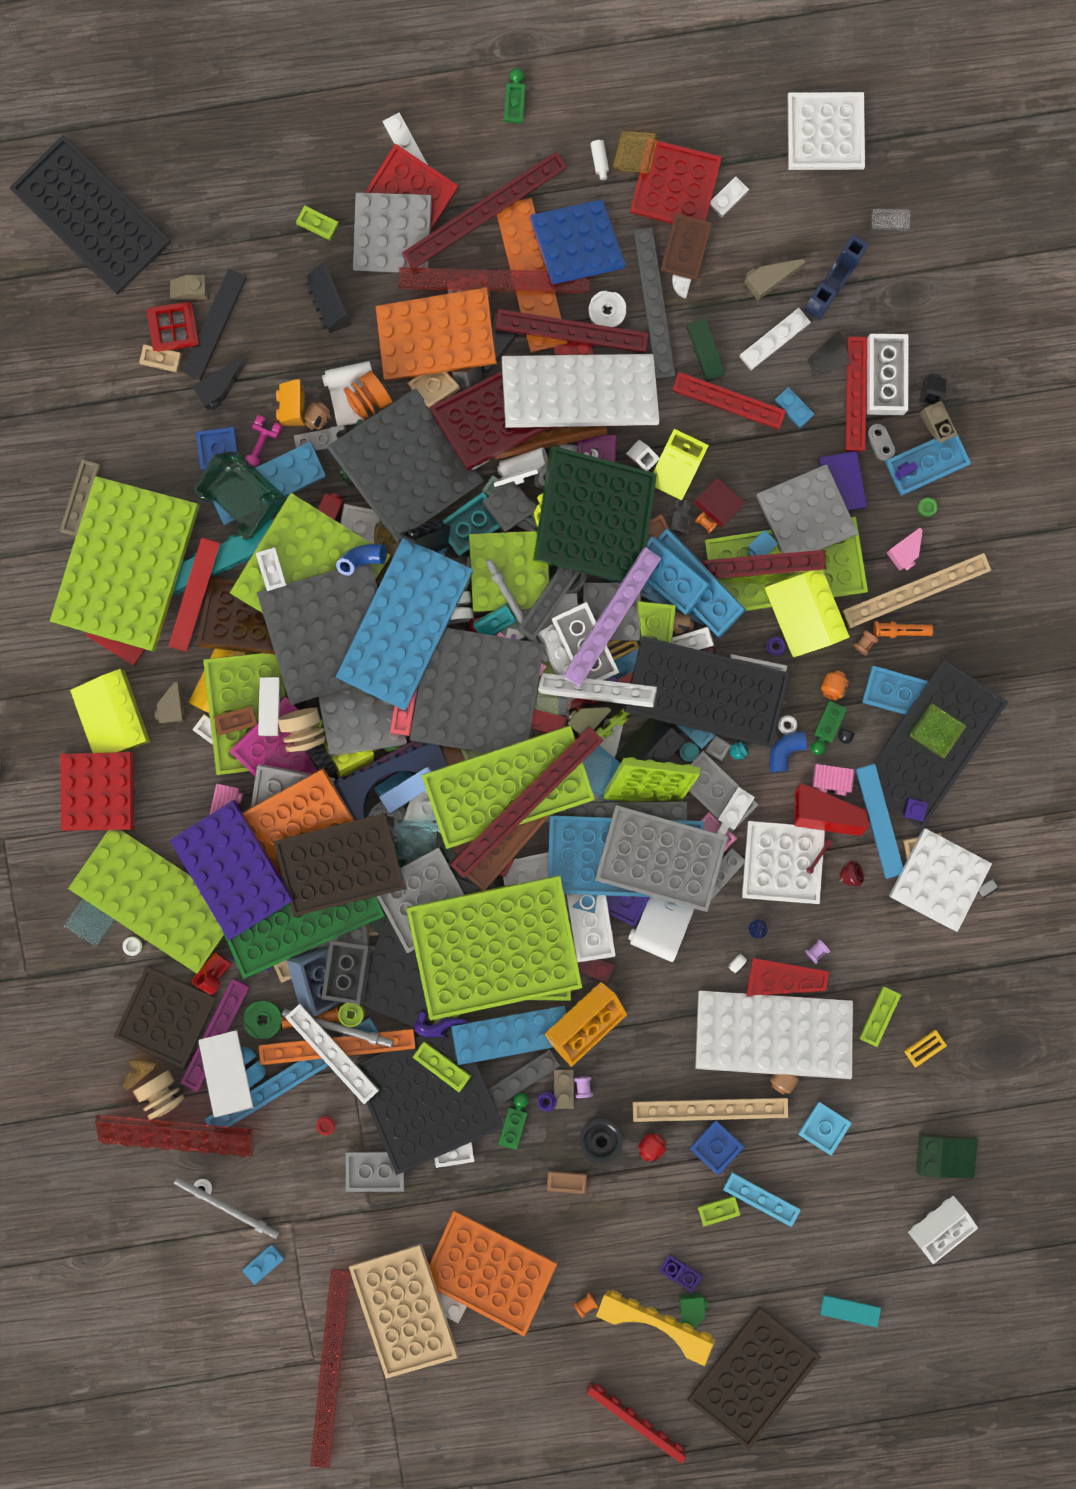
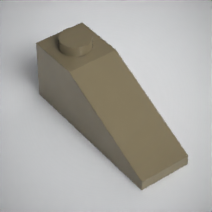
(770, 276)

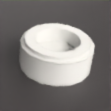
(132, 946)

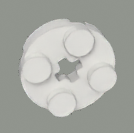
(607, 299)

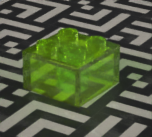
(937, 731)

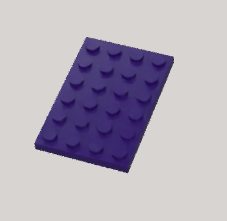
(231, 870)

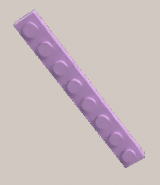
(611, 616)

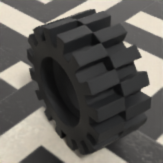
(321, 759)

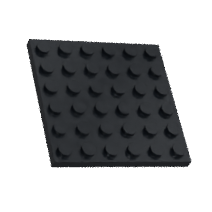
(420, 1112)

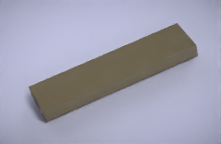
(79, 497)

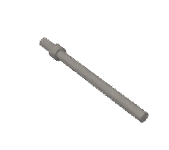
(498, 578)
(373, 1038)
(259, 1226)

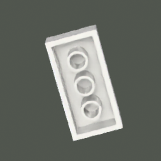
(887, 374)
(573, 629)

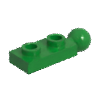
(514, 97)
(827, 727)
(514, 1122)

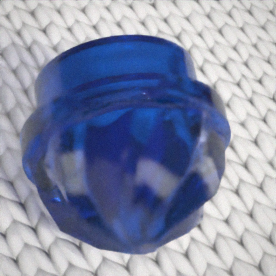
(758, 928)

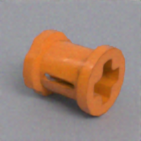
(706, 522)
(585, 1305)

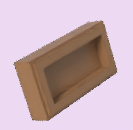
(566, 1182)

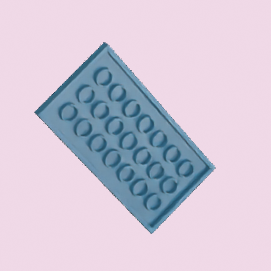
(404, 624)
(577, 850)

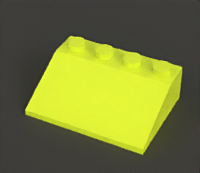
(806, 612)
(110, 713)

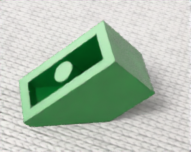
(692, 1308)

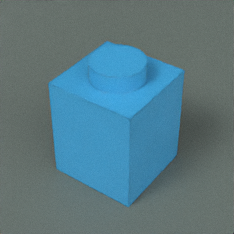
(762, 545)

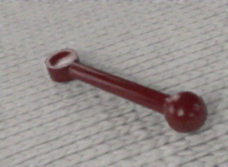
(827, 843)

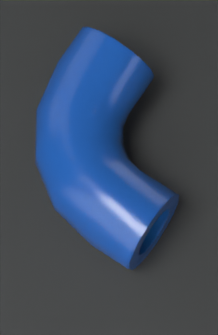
(360, 556)
(783, 748)

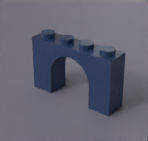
(836, 277)

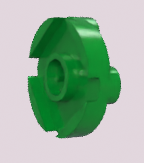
(262, 1030)

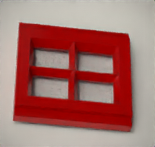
(172, 326)

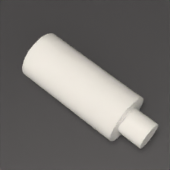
(600, 158)

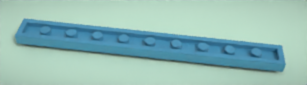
(282, 1083)

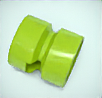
(351, 1014)

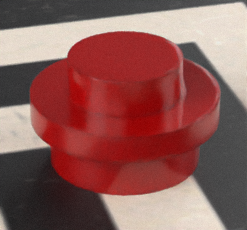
(325, 1125)

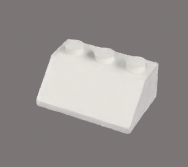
(943, 1229)

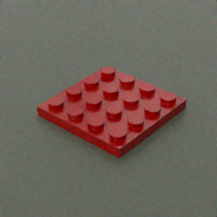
(408, 175)
(677, 183)
(97, 791)

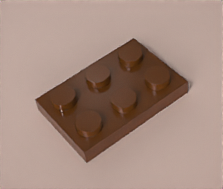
(686, 246)

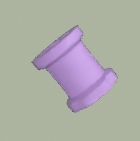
(817, 951)
(583, 1087)

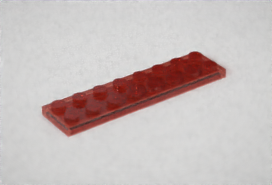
(174, 1135)

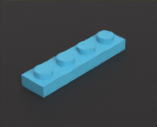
(761, 1199)

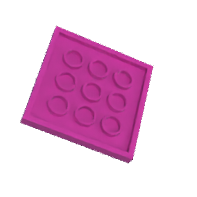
(271, 749)

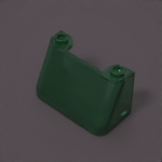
(240, 492)

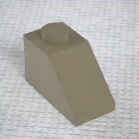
(189, 288)
(171, 707)

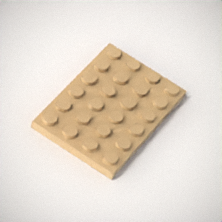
(403, 1311)

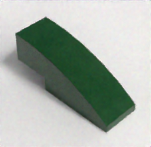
(705, 349)

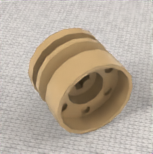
(301, 729)
(159, 1095)

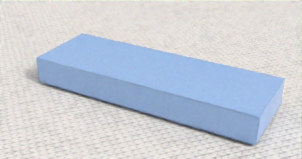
(404, 792)

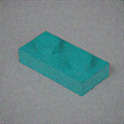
(495, 621)

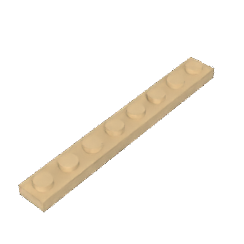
(916, 590)
(710, 1109)

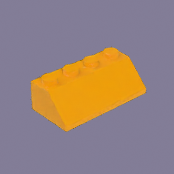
(586, 1024)

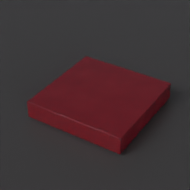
(719, 502)

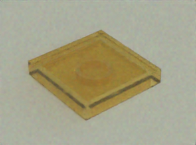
(635, 151)

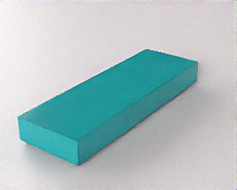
(850, 1310)

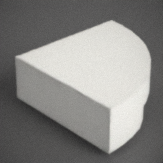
(681, 285)

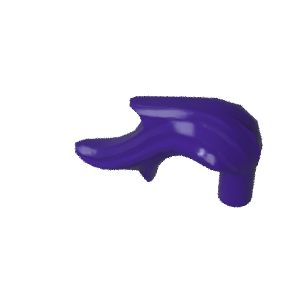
(437, 1029)

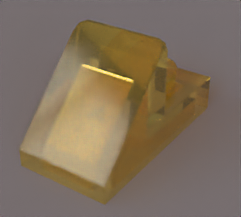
(142, 1068)

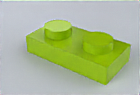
(317, 223)
(718, 1210)

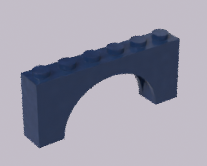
(357, 788)

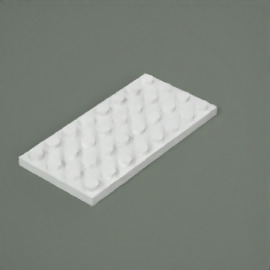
(579, 390)
(774, 1034)

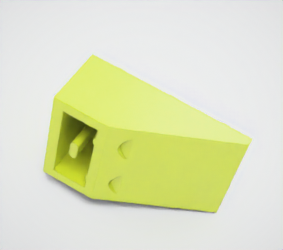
(679, 464)
(348, 763)

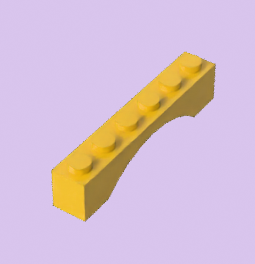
(693, 1343)

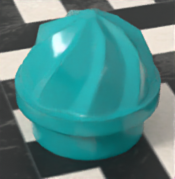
(739, 750)

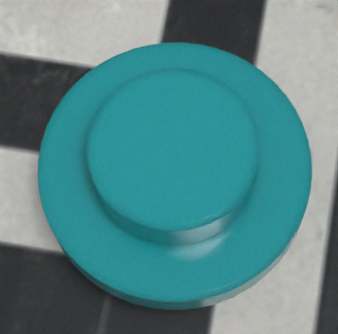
(689, 752)

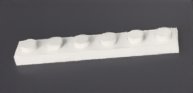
(598, 690)
(332, 1053)

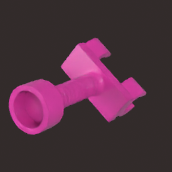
(257, 426)

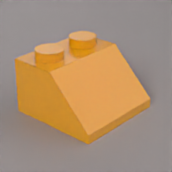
(291, 403)

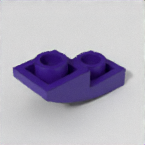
(681, 1273)

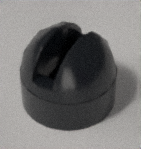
(846, 736)

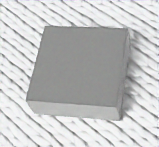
(718, 748)

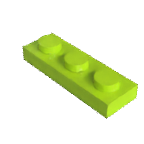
(879, 1016)
(442, 1066)

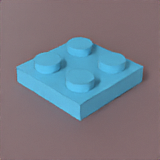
(824, 1128)

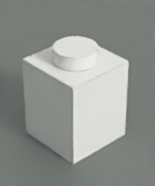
(642, 455)

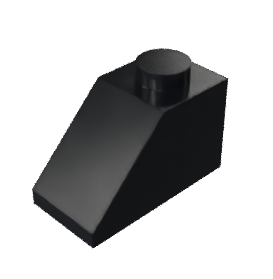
(933, 389)

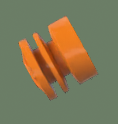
(367, 396)

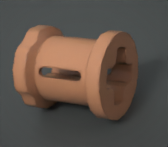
(865, 643)

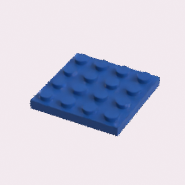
(577, 241)

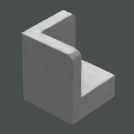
(467, 377)

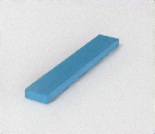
(879, 820)

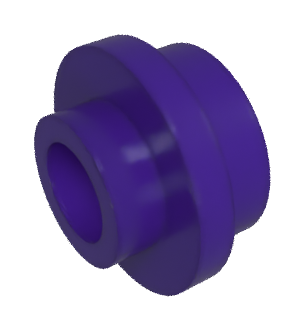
(780, 642)
(542, 1103)

